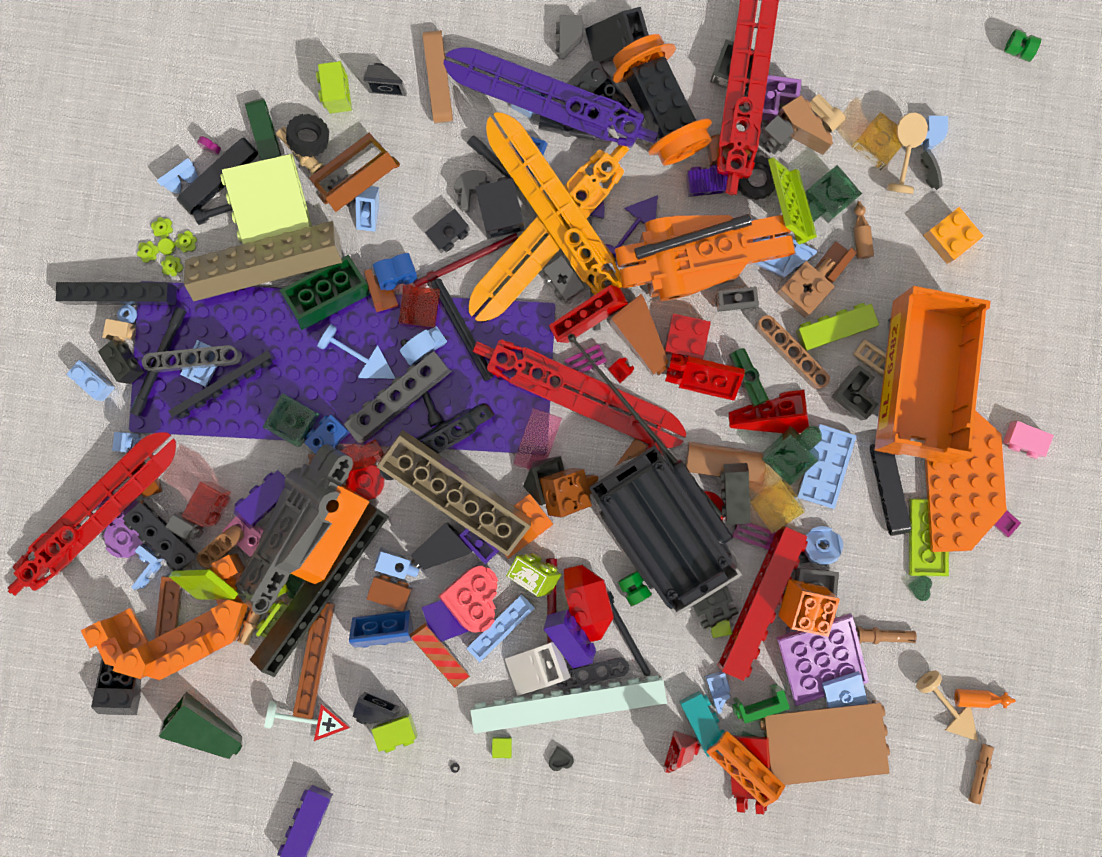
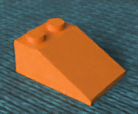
(539, 522)

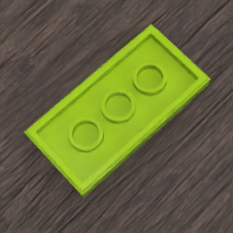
(921, 560)
(203, 584)

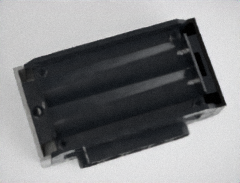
(666, 527)

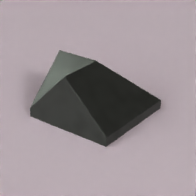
(539, 470)

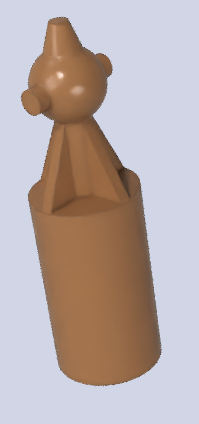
(862, 234)

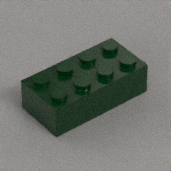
(324, 292)

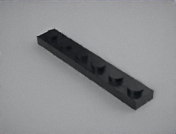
(229, 381)

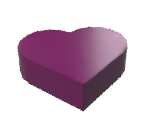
(208, 145)

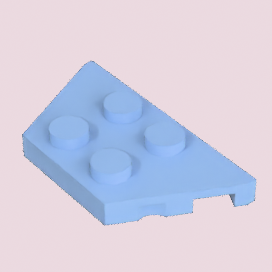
(786, 265)

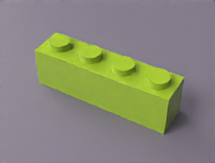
(838, 327)

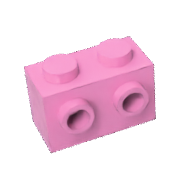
(251, 536)

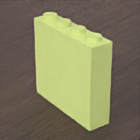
(266, 198)

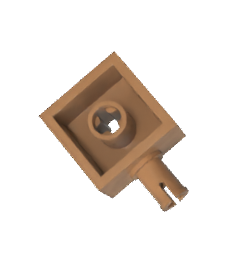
(816, 283)

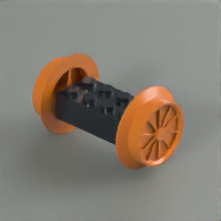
(660, 99)

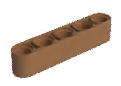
(437, 76)
(802, 355)

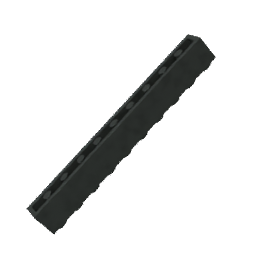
(313, 597)

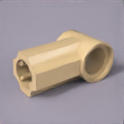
(830, 116)

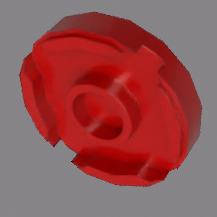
(366, 482)

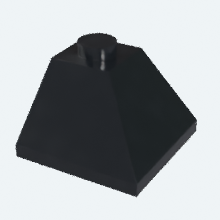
(382, 80)
(373, 709)

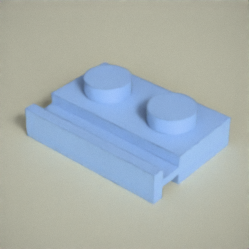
(200, 375)

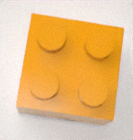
(953, 235)

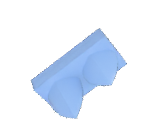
(184, 170)

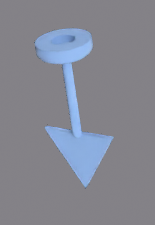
(375, 366)

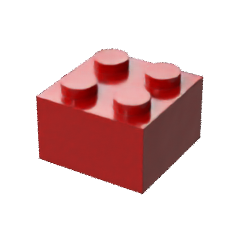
(687, 336)

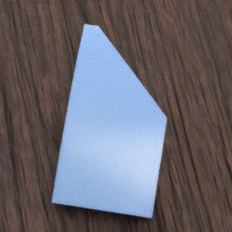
(719, 689)

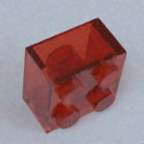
(206, 504)

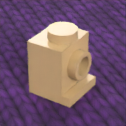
(118, 330)

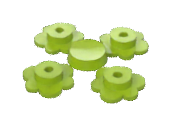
(166, 246)

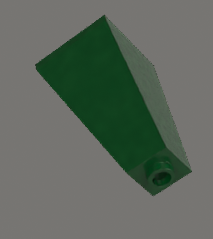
(200, 729)

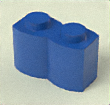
(395, 271)

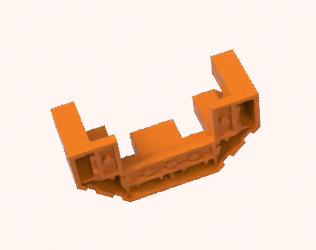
(127, 648)

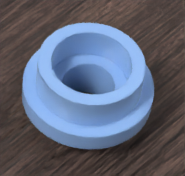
(132, 314)

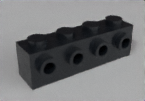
(164, 542)

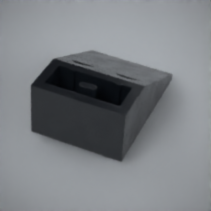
(615, 33)
(597, 81)
(116, 692)

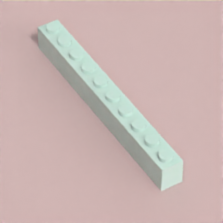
(568, 705)

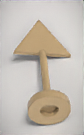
(963, 722)

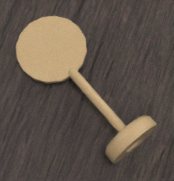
(910, 133)

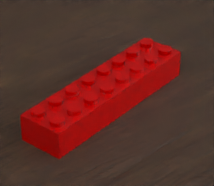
(762, 602)

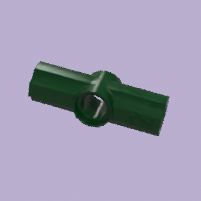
(753, 388)

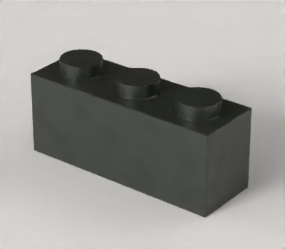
(736, 493)

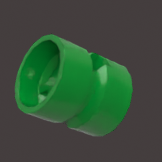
(1027, 50)
(639, 593)

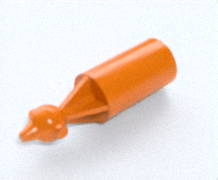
(980, 698)

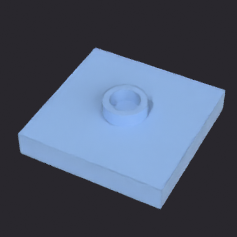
(845, 691)

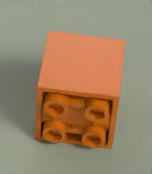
(808, 607)

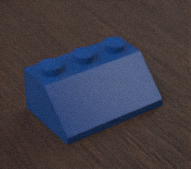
(381, 629)

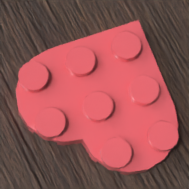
(471, 598)

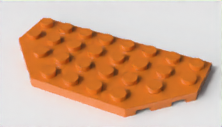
(967, 495)

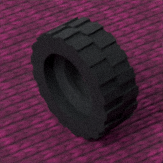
(311, 123)
(758, 192)

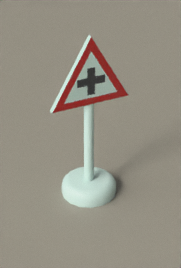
(326, 723)

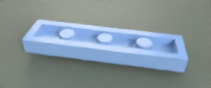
(500, 628)

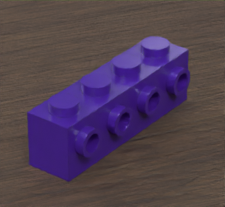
(306, 822)

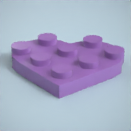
(118, 538)

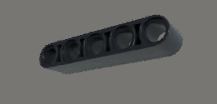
(210, 182)
(890, 492)

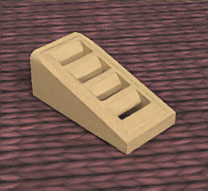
(877, 368)

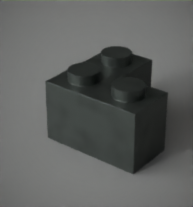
(852, 396)

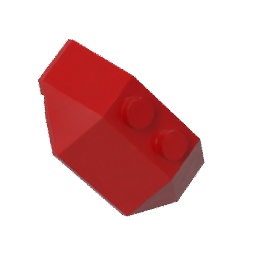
(588, 601)

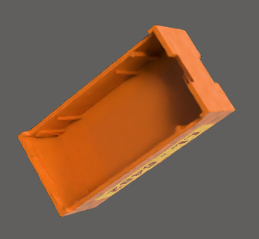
(931, 375)

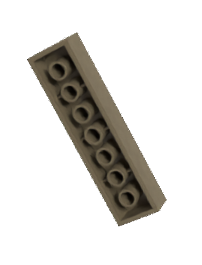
(262, 261)
(454, 492)

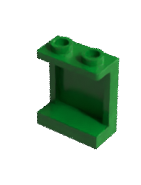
(762, 708)

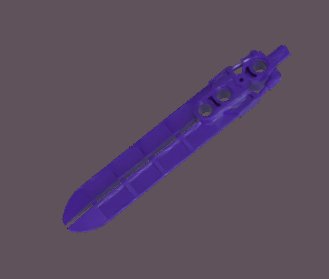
(552, 88)

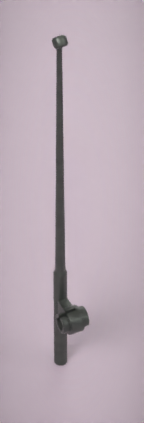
(572, 338)

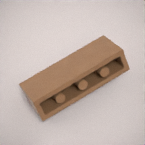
(710, 460)

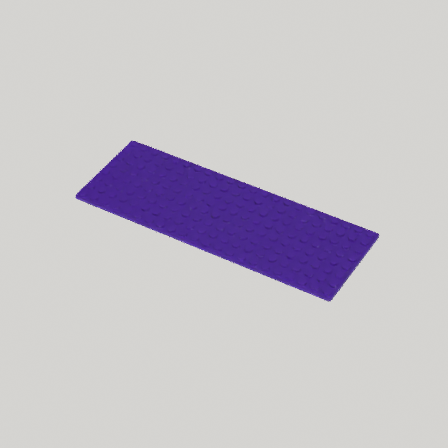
(328, 377)

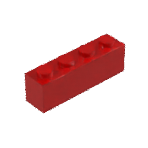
(589, 313)

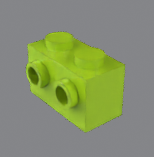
(394, 733)

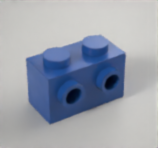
(329, 432)

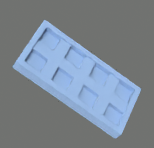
(824, 479)

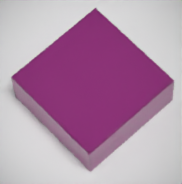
(1007, 524)

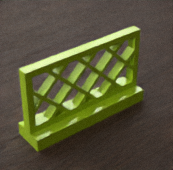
(793, 201)

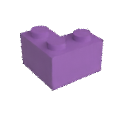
(781, 91)

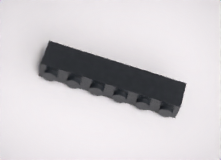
(116, 293)

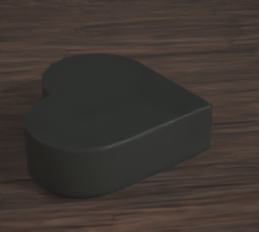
(560, 759)

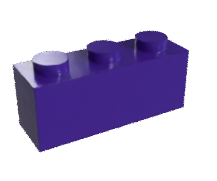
(261, 499)
(569, 638)

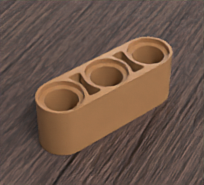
(220, 546)

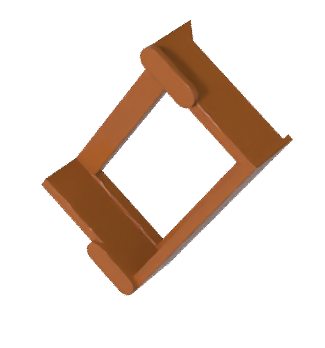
(359, 180)

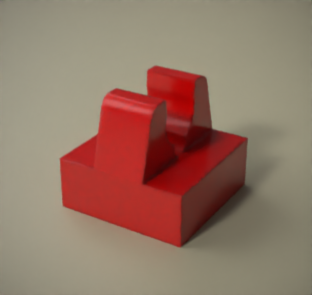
(620, 369)

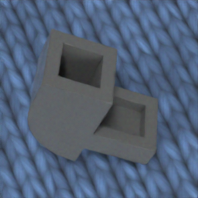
(466, 185)

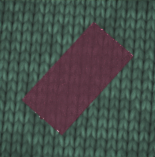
(537, 438)

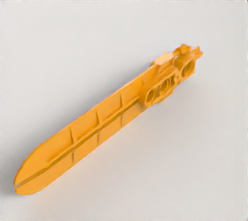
(560, 197)
(535, 231)

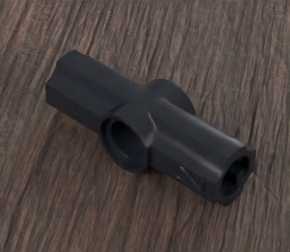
(552, 126)

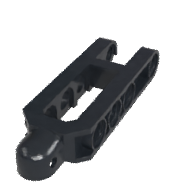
(466, 420)

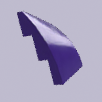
(442, 621)

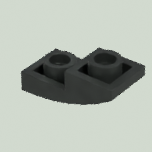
(934, 177)

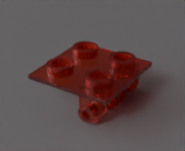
(419, 306)

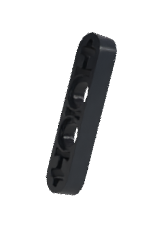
(593, 677)

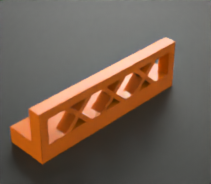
(748, 768)

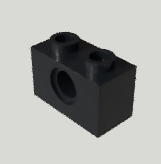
(450, 221)

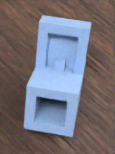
(936, 131)
(421, 344)

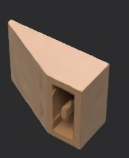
(806, 125)

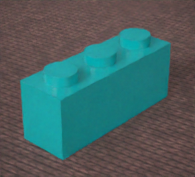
(702, 720)

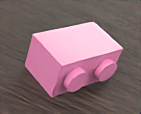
(1027, 439)

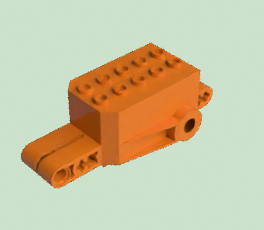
(702, 262)

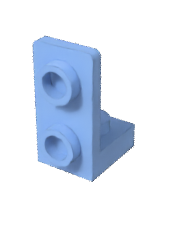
(125, 441)
(146, 555)

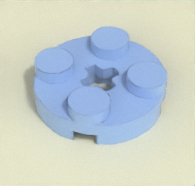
(830, 538)

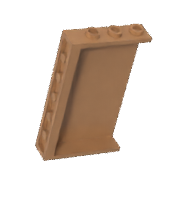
(827, 743)

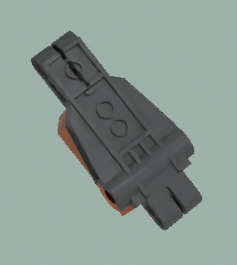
(304, 529)

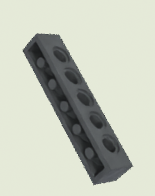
(408, 396)

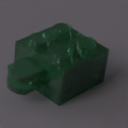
(835, 192)
(793, 453)

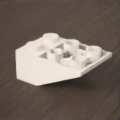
(537, 668)

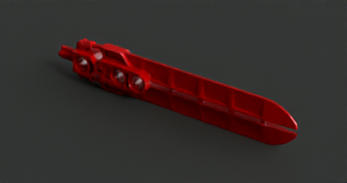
(730, 136)
(584, 384)
(46, 553)

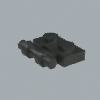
(712, 602)

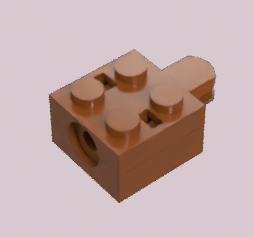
(567, 491)

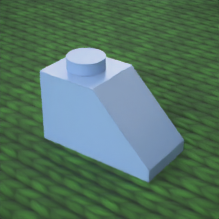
(367, 209)

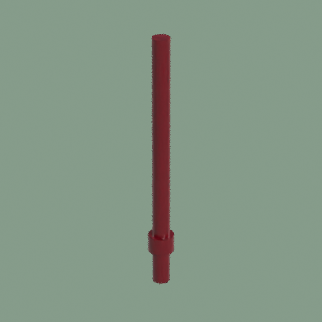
(432, 275)

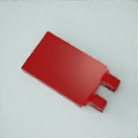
(705, 376)
(760, 749)

